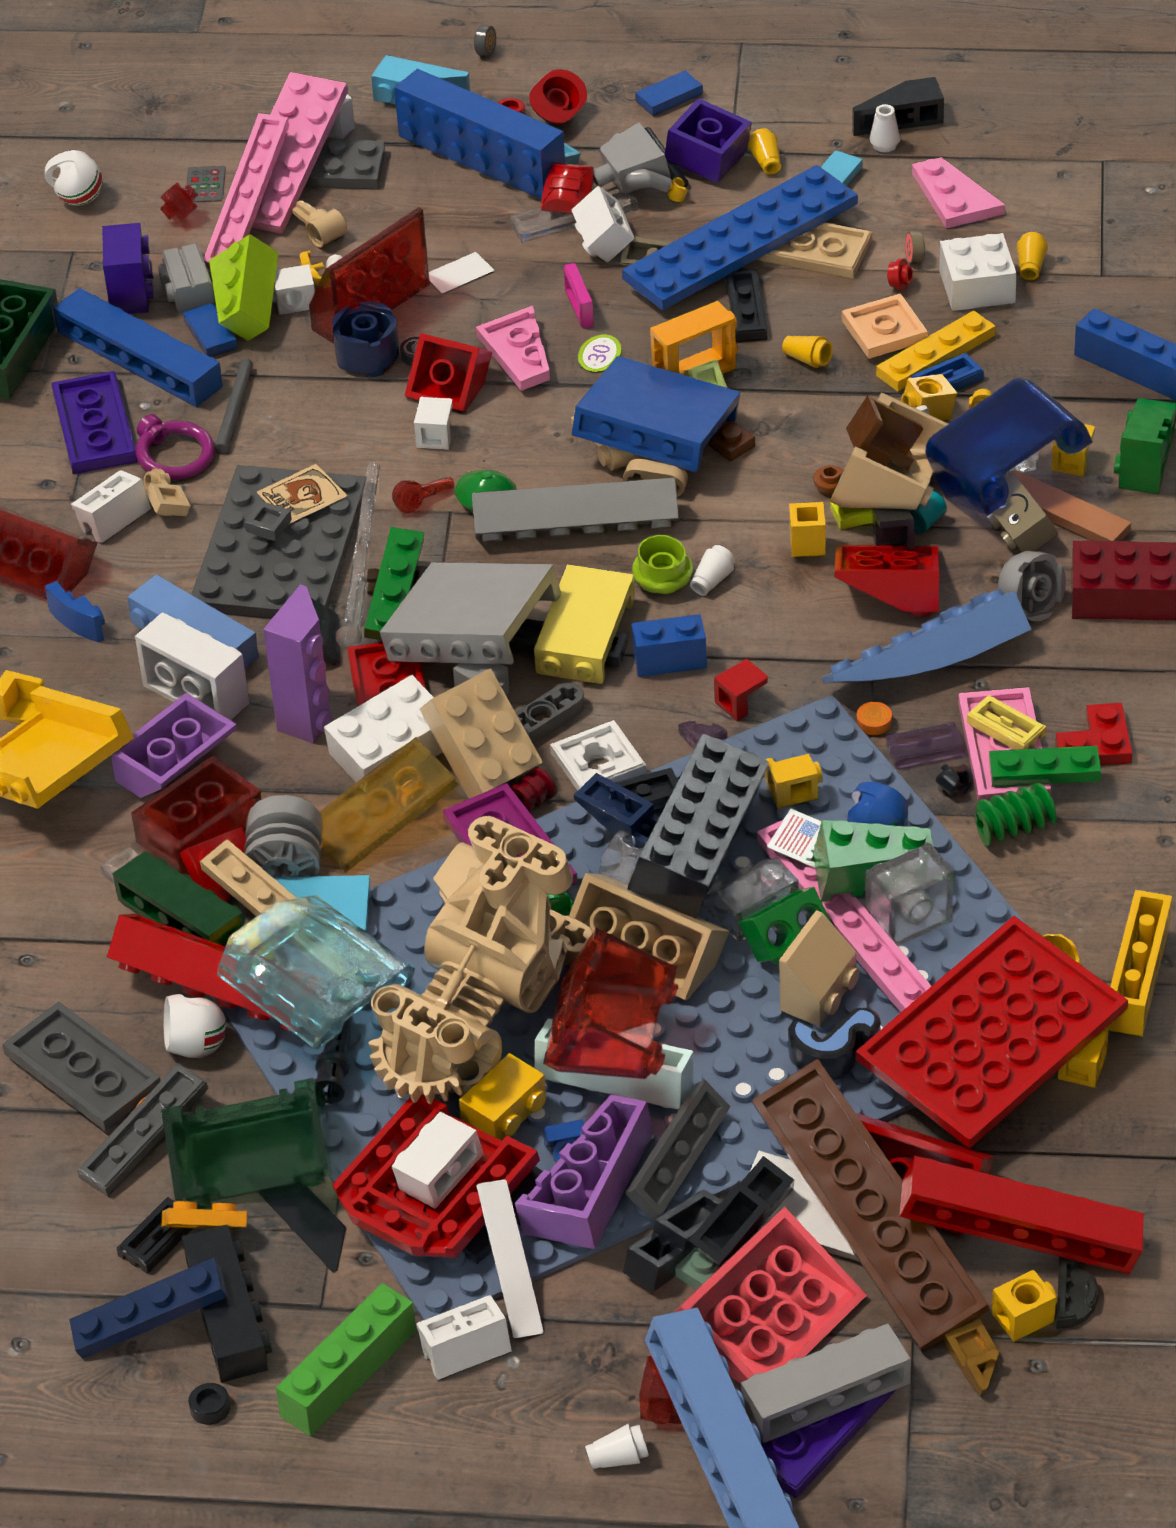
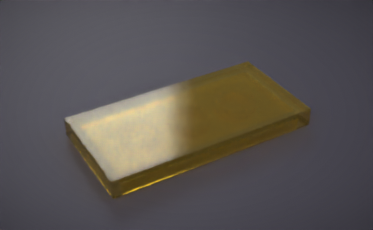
(383, 803)

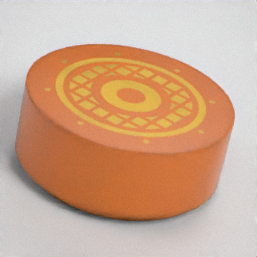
(874, 718)

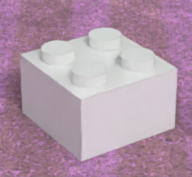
(977, 272)

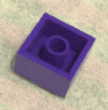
(707, 140)
(127, 267)

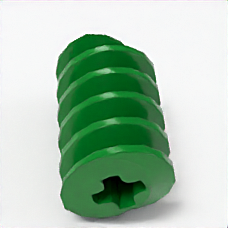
(1014, 810)

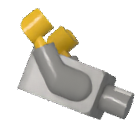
(635, 163)

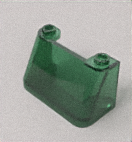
(249, 1145)

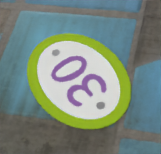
(599, 352)

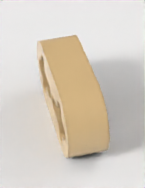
(655, 470)

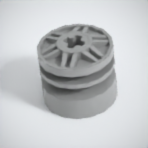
(284, 836)

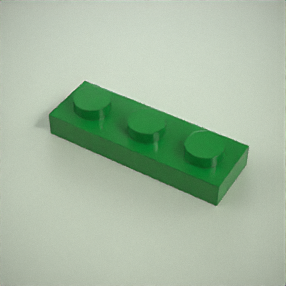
(1044, 766)

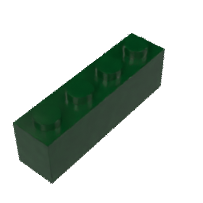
(175, 899)

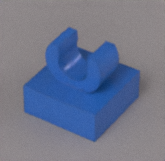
(561, 1134)

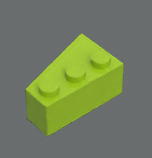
(244, 286)

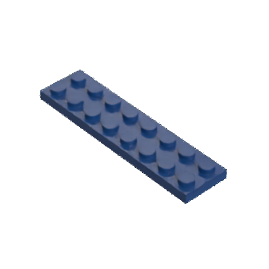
(739, 237)

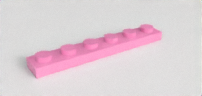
(249, 183)

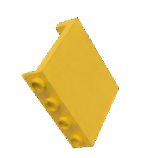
(58, 745)

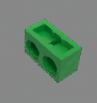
(784, 920)

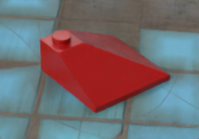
(893, 574)

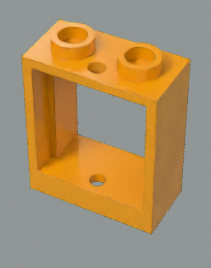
(691, 325)

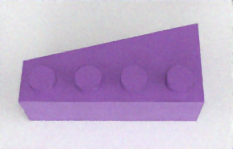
(588, 1180)

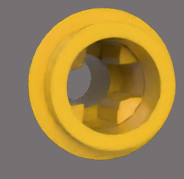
(765, 149)
(1031, 254)
(808, 349)

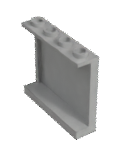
(467, 612)

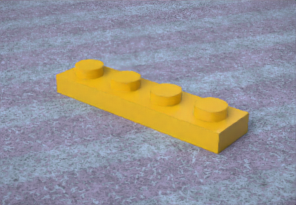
(938, 347)

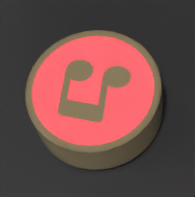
(914, 247)

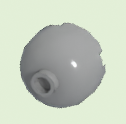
(1036, 581)

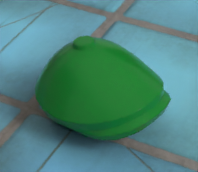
(481, 481)

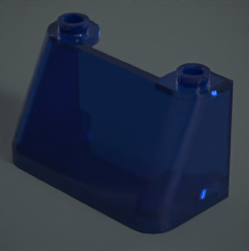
(996, 437)

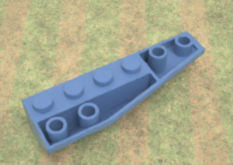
(940, 642)

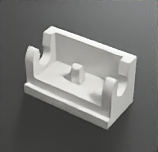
(111, 505)
(464, 1337)

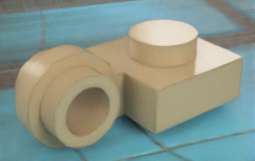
(165, 498)

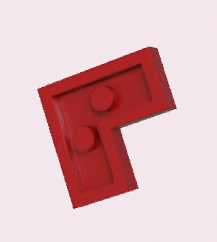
(1106, 731)

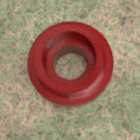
(900, 274)

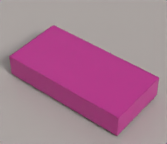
(578, 295)

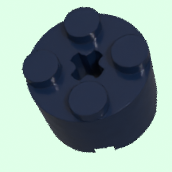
(366, 338)

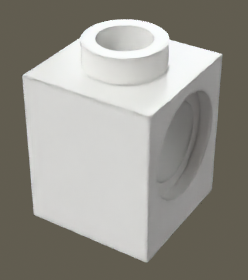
(293, 289)

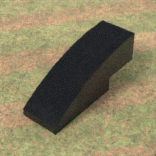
(742, 1211)
(657, 1254)

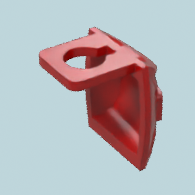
(566, 187)

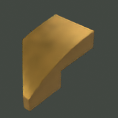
(973, 1353)

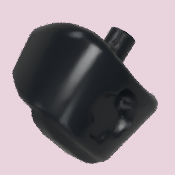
(954, 779)

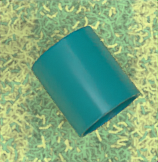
(928, 515)

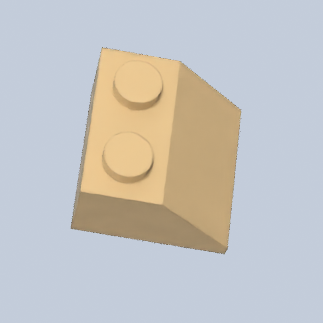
(816, 971)

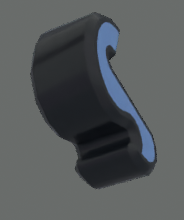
(838, 1047)

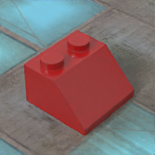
(447, 371)

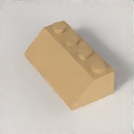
(652, 927)

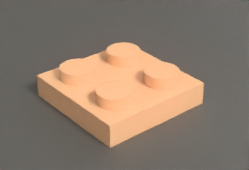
(884, 326)

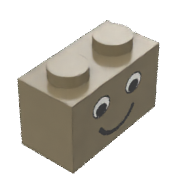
(1022, 519)

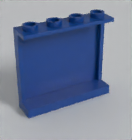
(654, 413)

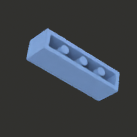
(162, 596)

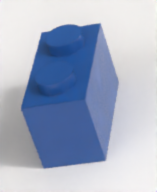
(669, 645)

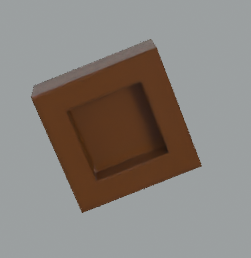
(732, 441)

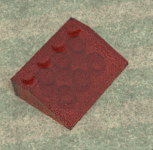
(381, 270)

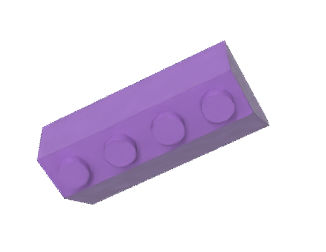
(298, 668)

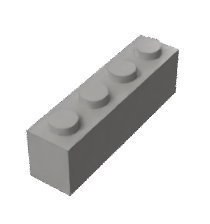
(826, 1382)

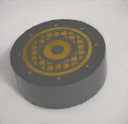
(485, 40)

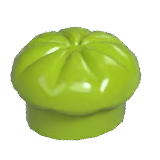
(662, 565)

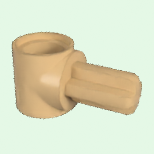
(321, 225)

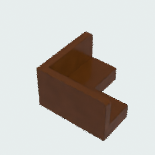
(884, 433)

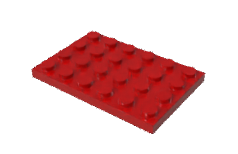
(991, 1031)

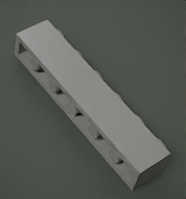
(575, 508)

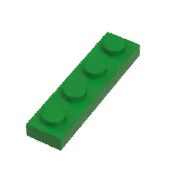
(394, 578)

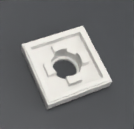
(600, 742)

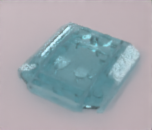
(309, 967)

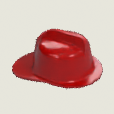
(558, 96)

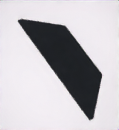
(309, 1220)

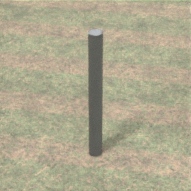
(233, 406)

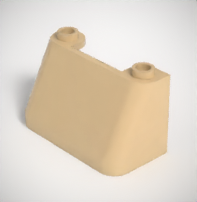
(890, 486)

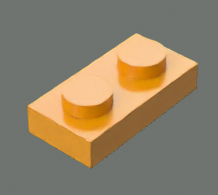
(187, 1215)

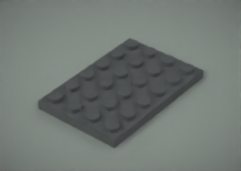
(258, 575)

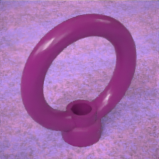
(154, 431)

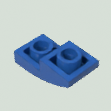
(75, 613)

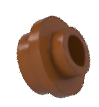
(827, 478)

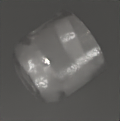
(620, 857)

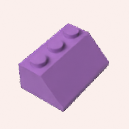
(169, 745)

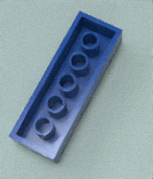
(477, 132)

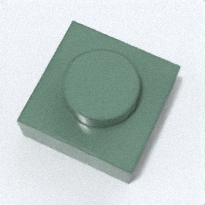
(695, 1268)

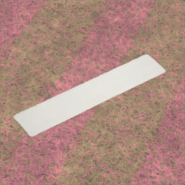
(510, 1258)

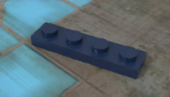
(148, 1308)

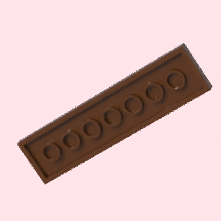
(864, 1202)

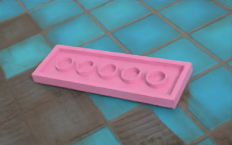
(311, 111)

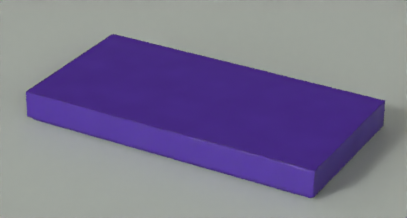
(94, 422)
(808, 1450)

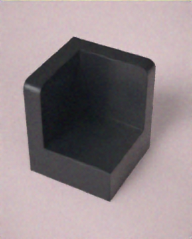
(893, 527)

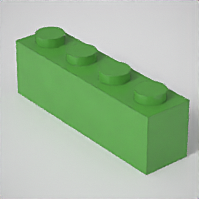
(346, 1359)

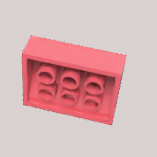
(774, 1298)

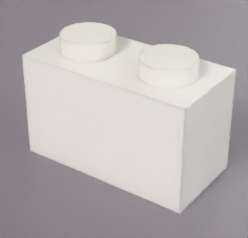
(602, 224)
(437, 1159)

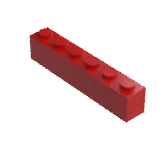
(176, 958)
(1022, 1214)

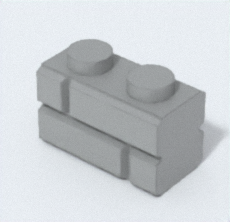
(186, 278)

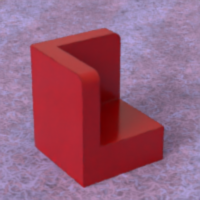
(735, 684)

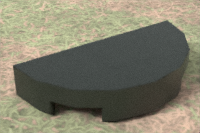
(1076, 1294)

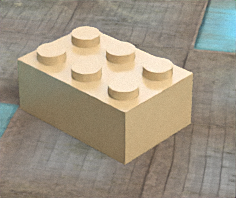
(480, 734)

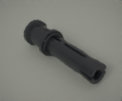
(333, 1065)

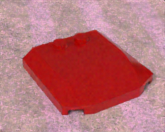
(378, 1206)

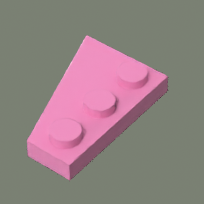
(954, 194)
(517, 347)

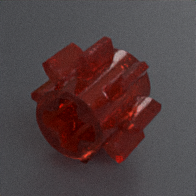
(179, 201)

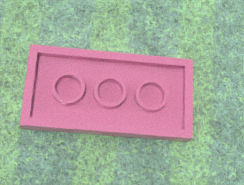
(980, 743)

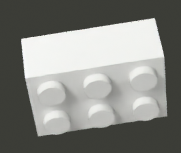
(184, 660)
(380, 728)

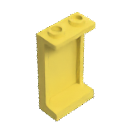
(583, 623)

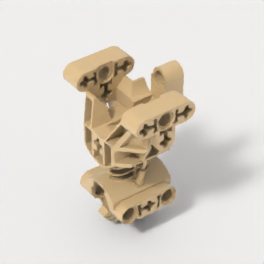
(488, 951)

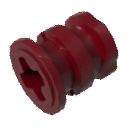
(535, 788)

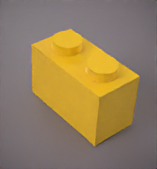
(504, 1098)

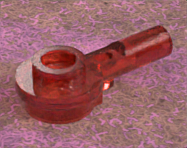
(410, 494)

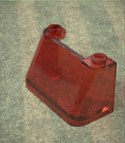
(610, 1011)

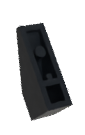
(914, 104)

